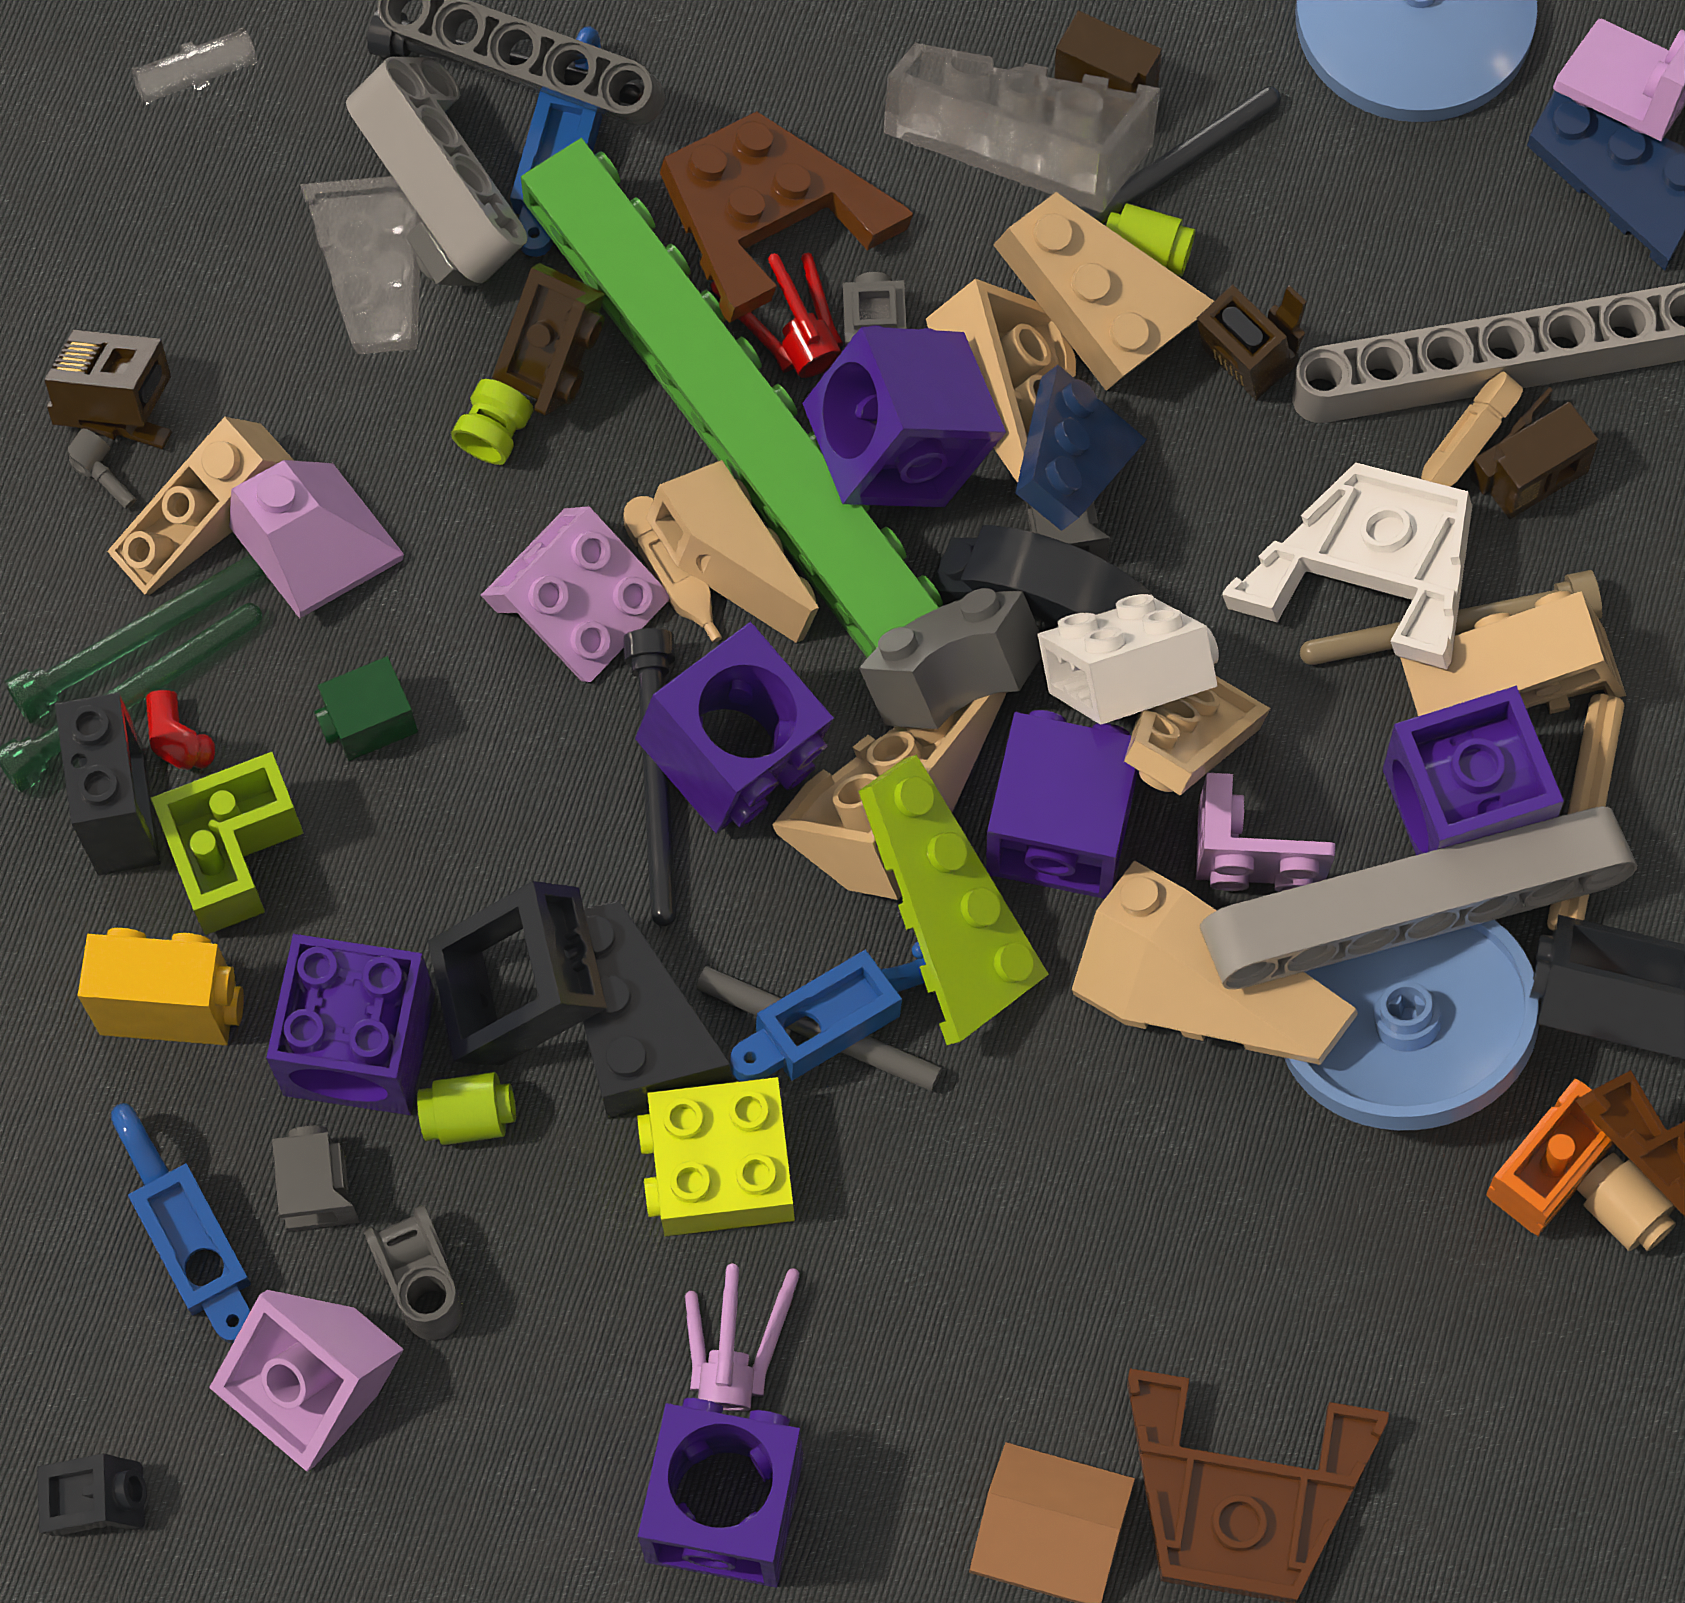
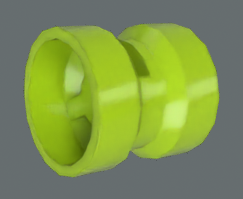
(492, 421)

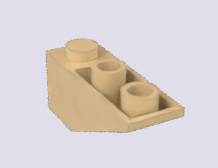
(194, 504)
(721, 540)

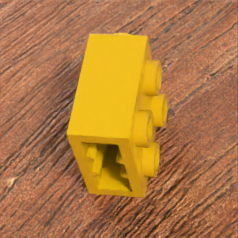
(159, 987)

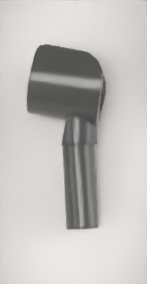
(85, 457)

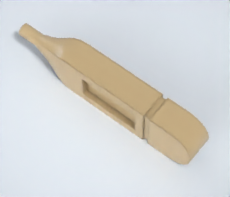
(1472, 430)
(687, 593)

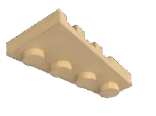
(1191, 735)

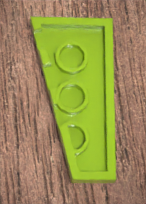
(963, 926)

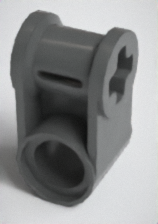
(413, 1265)

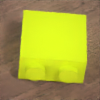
(717, 1157)

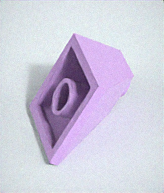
(309, 532)
(304, 1372)

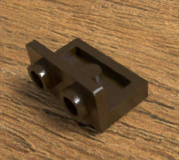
(549, 337)

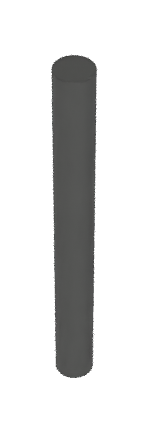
(866, 1050)

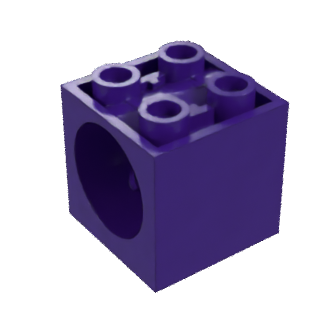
(903, 417)
(747, 678)
(1470, 772)
(1061, 804)
(351, 1024)
(739, 1552)

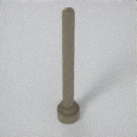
(1379, 638)

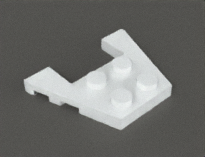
(1380, 535)

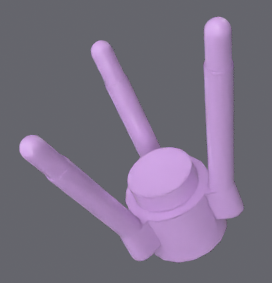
(726, 1375)

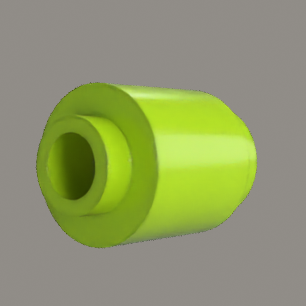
(1155, 235)
(466, 1109)

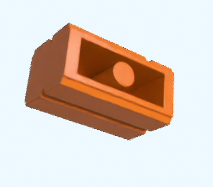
(1550, 1163)

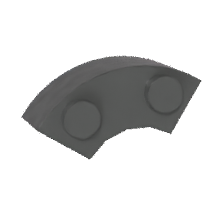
(952, 658)

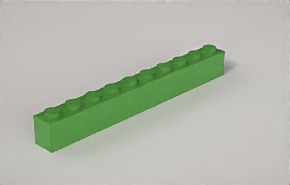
(724, 394)

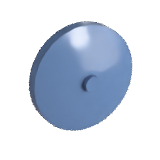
(1416, 54)
(1434, 1030)

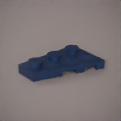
(1621, 169)
(1071, 448)

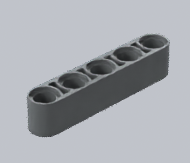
(545, 67)

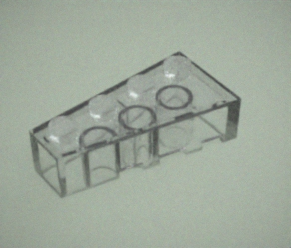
(1022, 122)

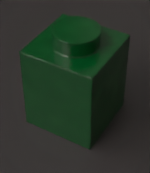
(365, 709)

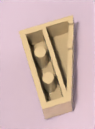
(1098, 287)
(1544, 651)

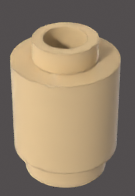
(1627, 1203)

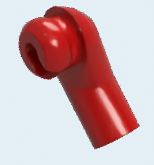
(172, 739)

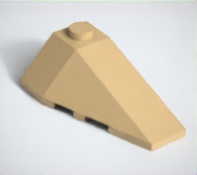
(1013, 349)
(828, 815)
(1154, 968)

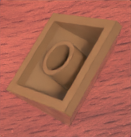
(1051, 1525)

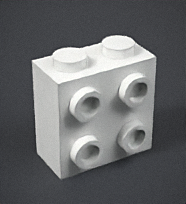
(1128, 658)

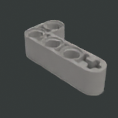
(407, 126)

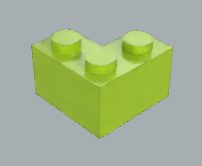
(219, 823)

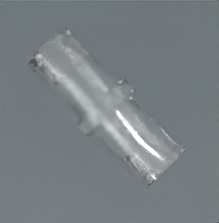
(194, 66)

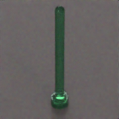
(39, 689)
(28, 758)

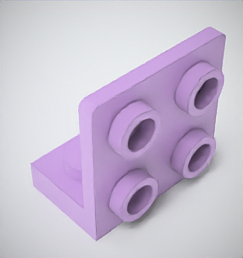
(1627, 78)
(579, 591)
(1236, 861)

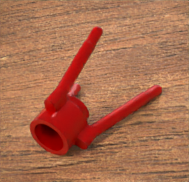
(808, 343)

